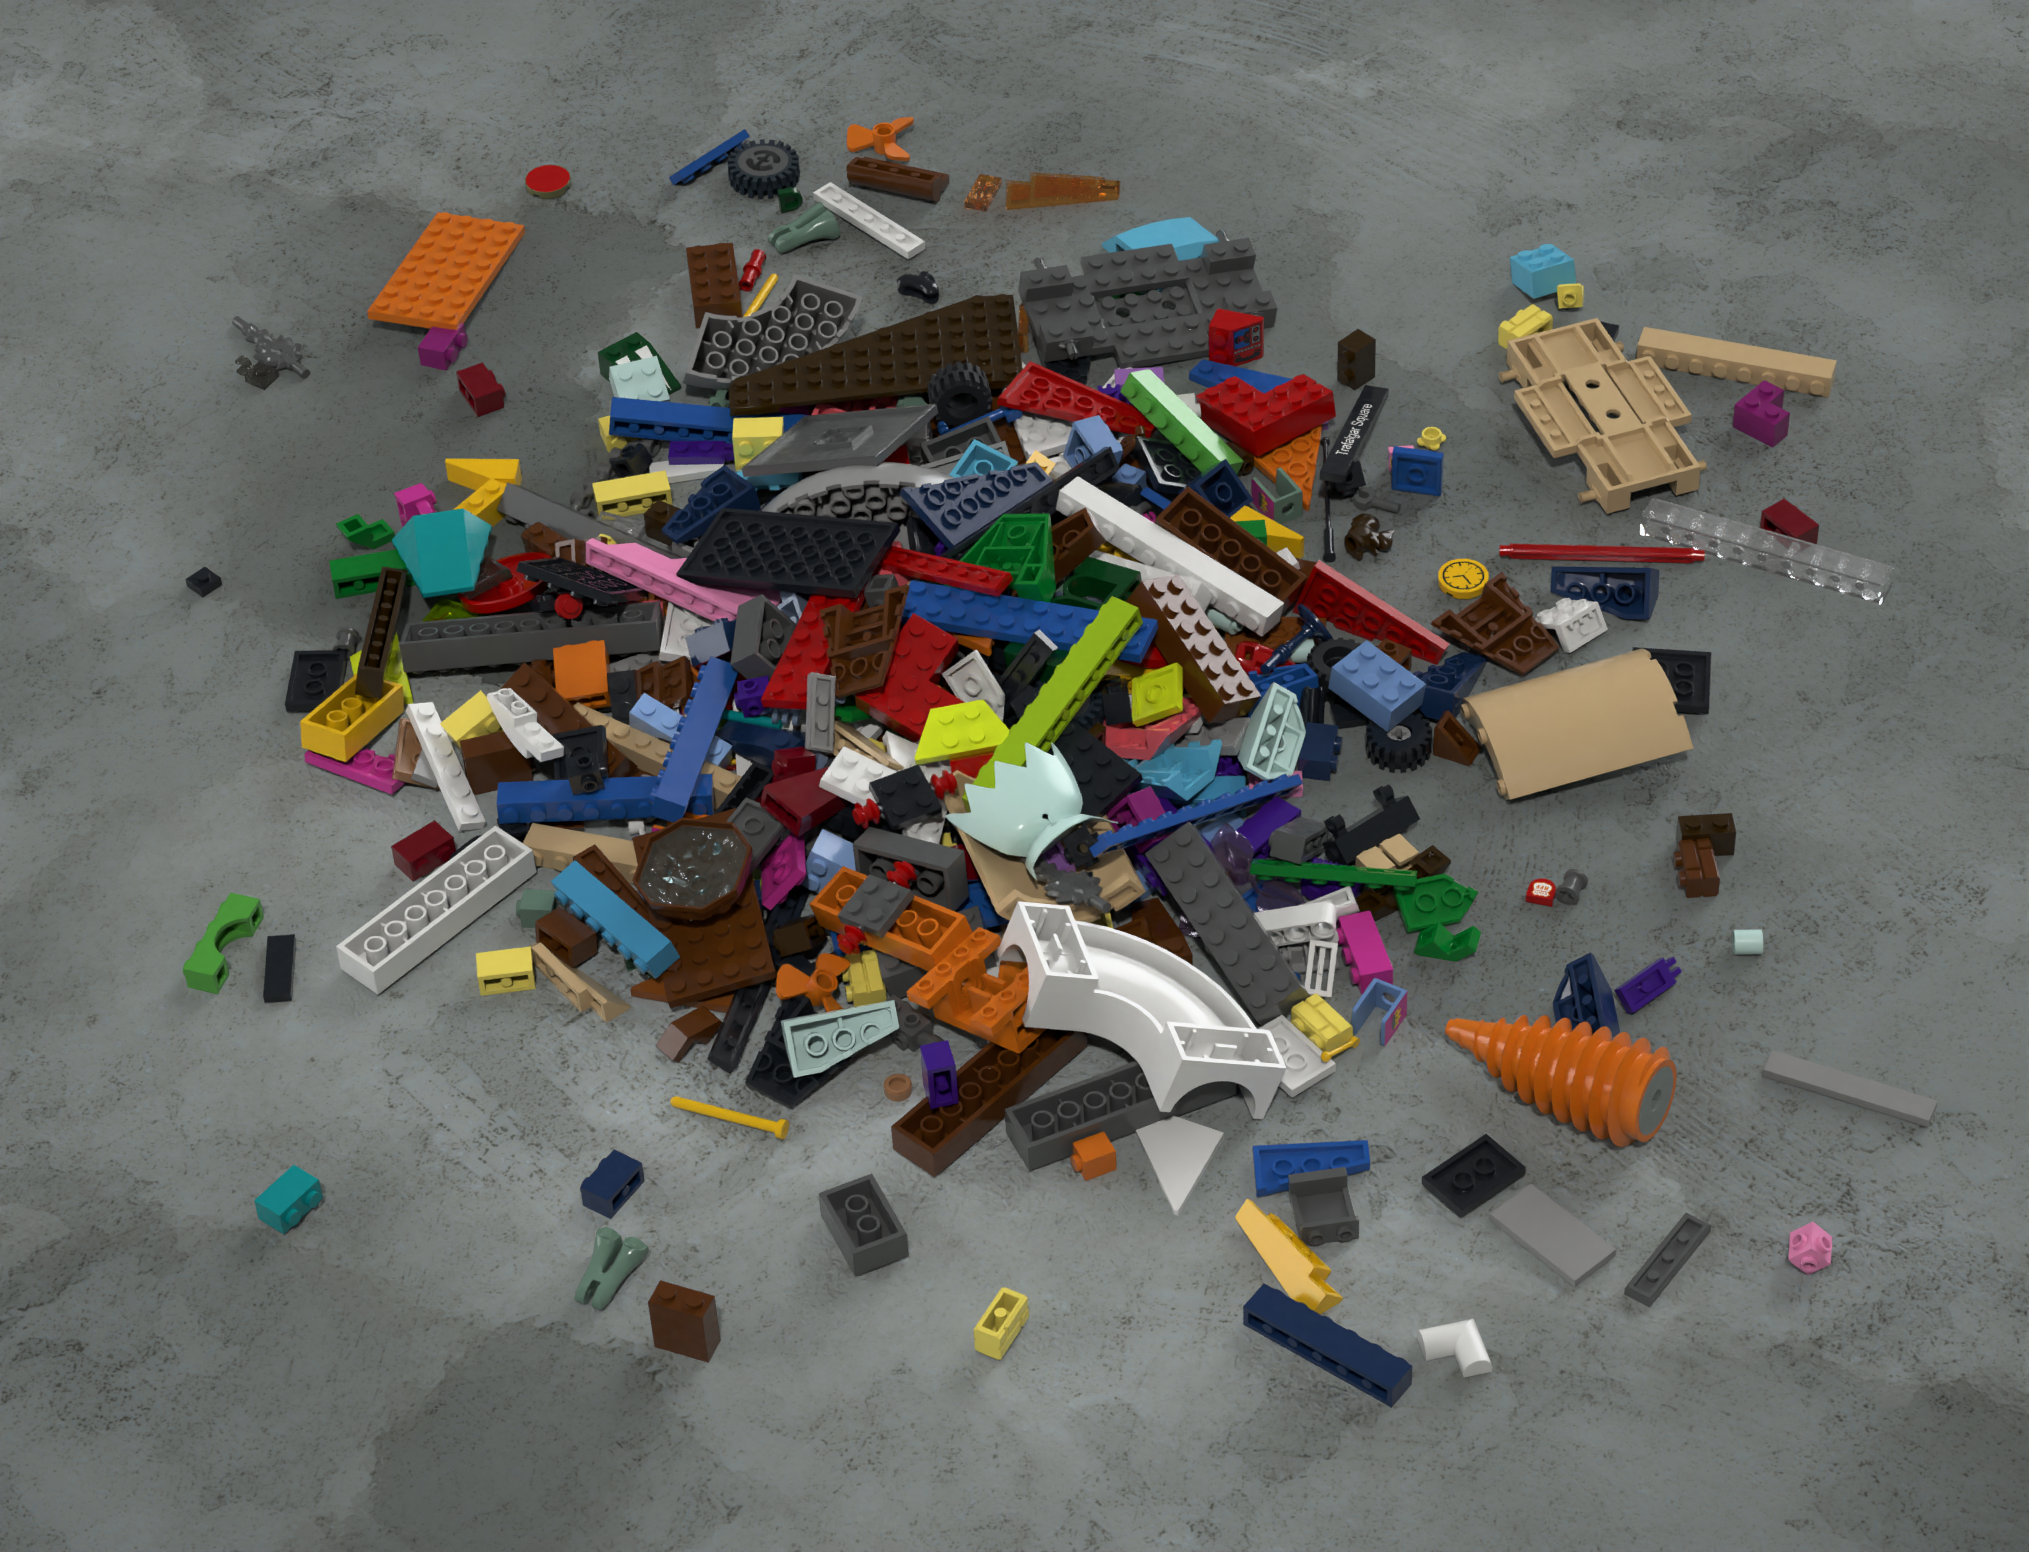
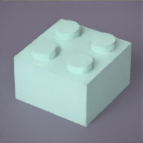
(639, 380)

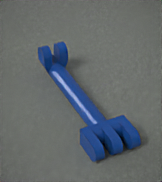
(1009, 413)

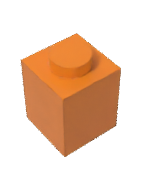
(1093, 1156)

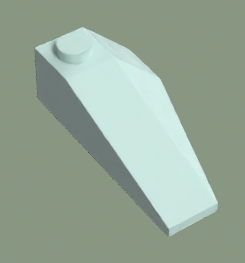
(828, 1037)

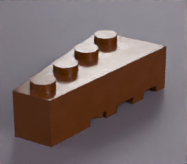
(1072, 542)

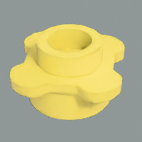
(1431, 438)

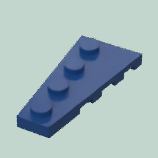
(1278, 1161)

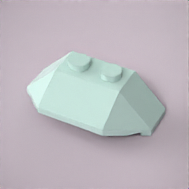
(1273, 735)

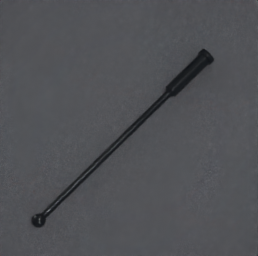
(1329, 554)

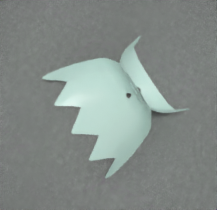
(1013, 811)

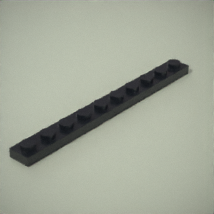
(1044, 501)
(748, 1000)

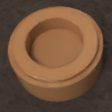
(898, 1087)

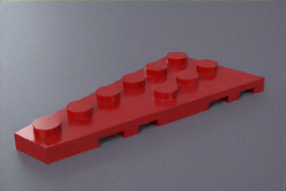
(1060, 397)
(1364, 614)

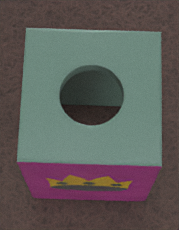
(1272, 507)

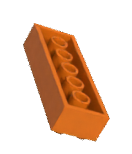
(919, 935)

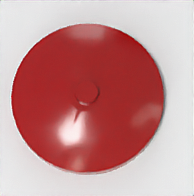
(510, 592)

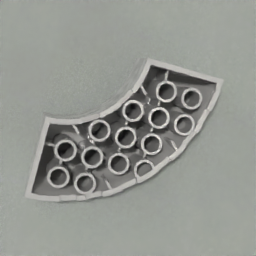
(799, 323)
(857, 492)

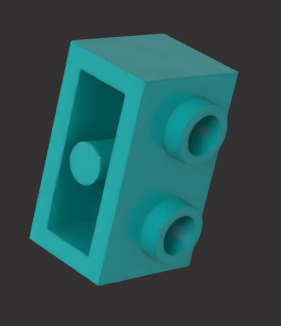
(288, 1199)

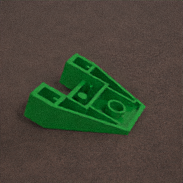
(1024, 549)

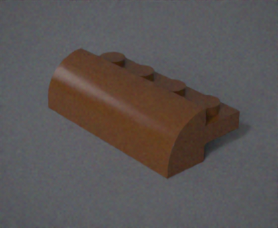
(897, 178)

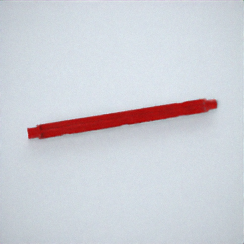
(1601, 553)

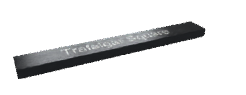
(1354, 434)

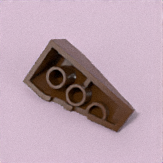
(1163, 928)

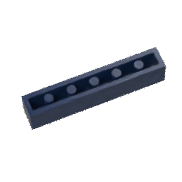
(1327, 1345)

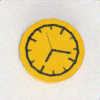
(1462, 578)

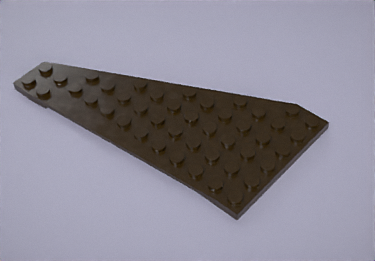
(891, 359)

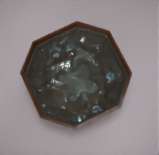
(693, 868)

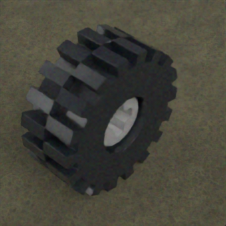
(1404, 753)

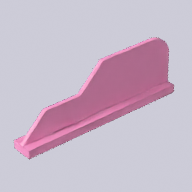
(658, 576)

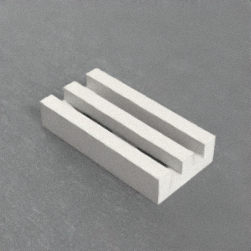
(1323, 946)

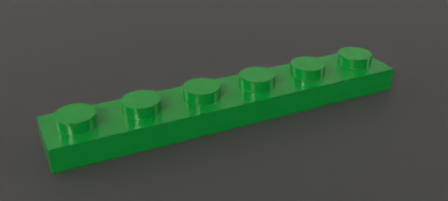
(1346, 875)

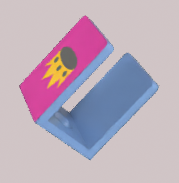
(1373, 998)

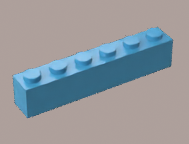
(615, 919)

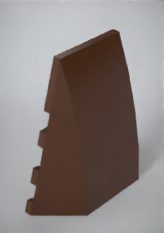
(1500, 628)
(863, 642)

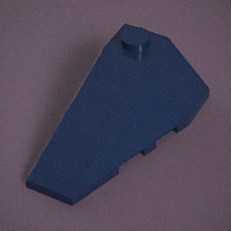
(717, 491)

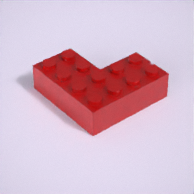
(1265, 419)
(910, 686)

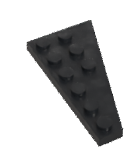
(1097, 769)

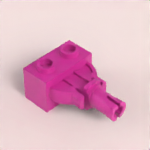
(414, 501)

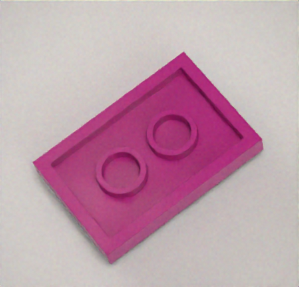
(783, 870)

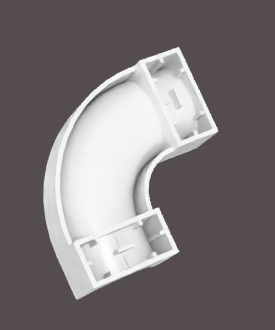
(1143, 1000)

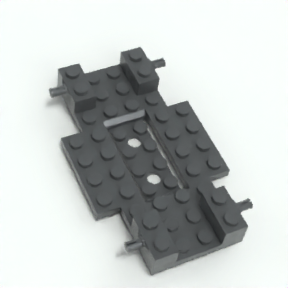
(1074, 325)

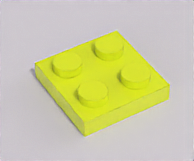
(1157, 694)

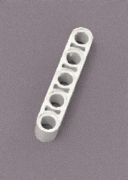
(1299, 923)

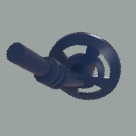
(1311, 628)

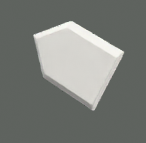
(973, 681)

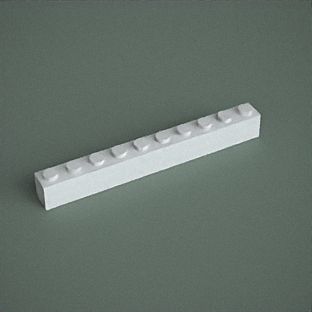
(1167, 552)

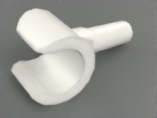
(636, 826)

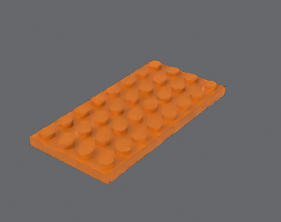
(446, 272)

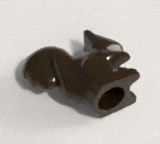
(1364, 537)

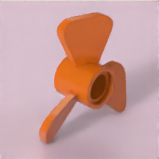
(881, 137)
(818, 986)

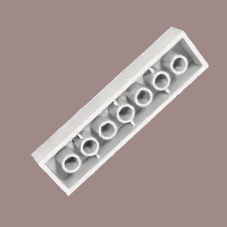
(436, 909)

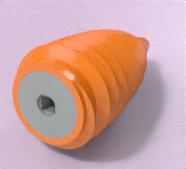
(1575, 1074)

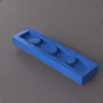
(703, 164)

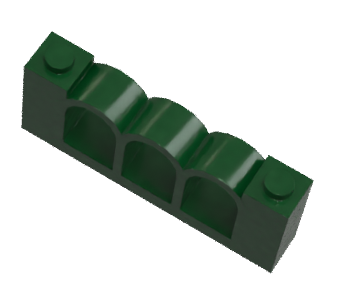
(1092, 579)

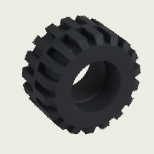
(956, 380)
(1324, 657)

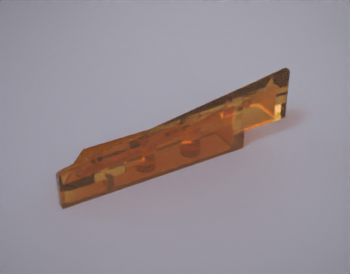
(1059, 189)

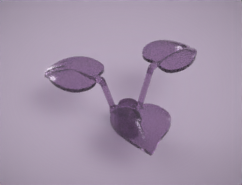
(1235, 854)

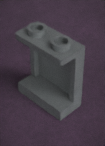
(1322, 1206)

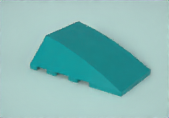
(443, 550)

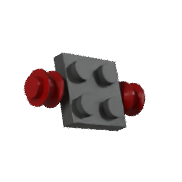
(875, 906)

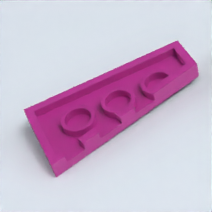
(362, 767)

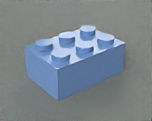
(1377, 685)

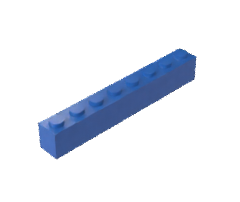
(678, 420)
(694, 741)
(619, 800)

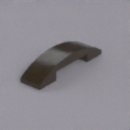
(1382, 902)

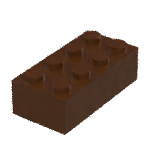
(713, 281)

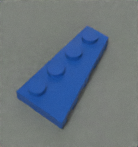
(1212, 373)

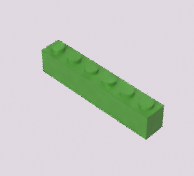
(1177, 421)

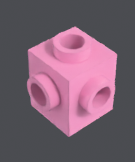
(1810, 1248)

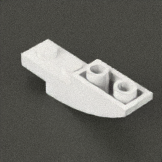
(521, 726)

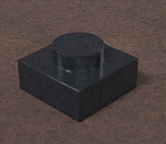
(203, 582)

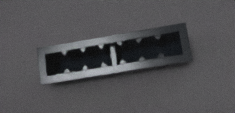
(749, 787)

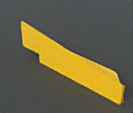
(1288, 1258)

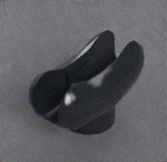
(919, 286)
(1312, 705)

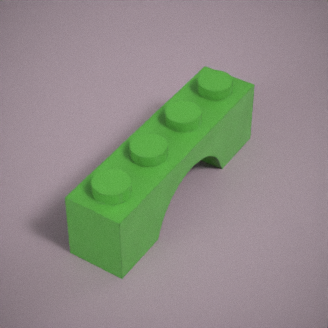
(235, 919)

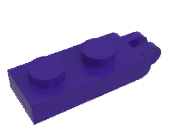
(699, 452)
(1647, 984)

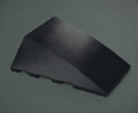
(772, 1070)

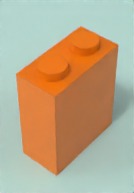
(583, 673)

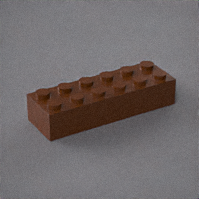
(1228, 543)
(1191, 640)
(559, 715)

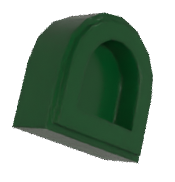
(789, 199)

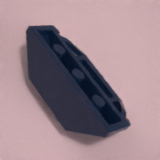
(1586, 996)

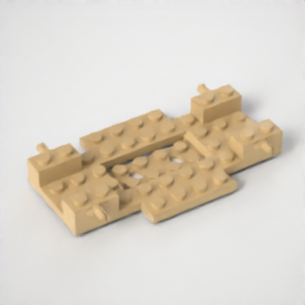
(1627, 451)

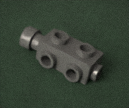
(914, 1028)

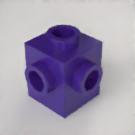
(750, 695)

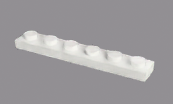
(869, 220)
(445, 766)

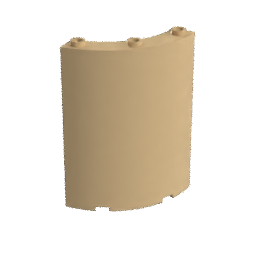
(1578, 723)
(1010, 881)

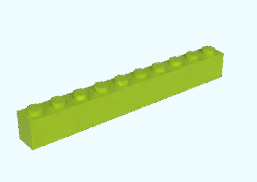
(1067, 688)

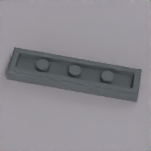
(1667, 1259)

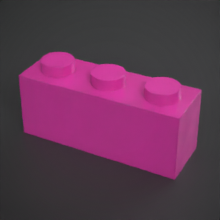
(1363, 950)

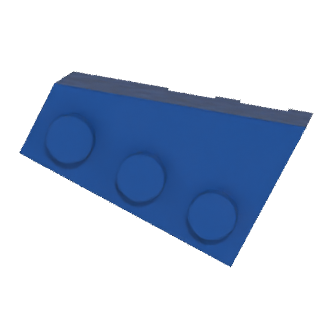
(1289, 677)

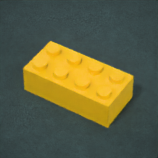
(349, 720)

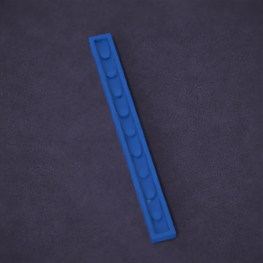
(1201, 813)

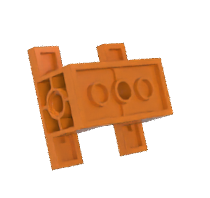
(976, 1000)

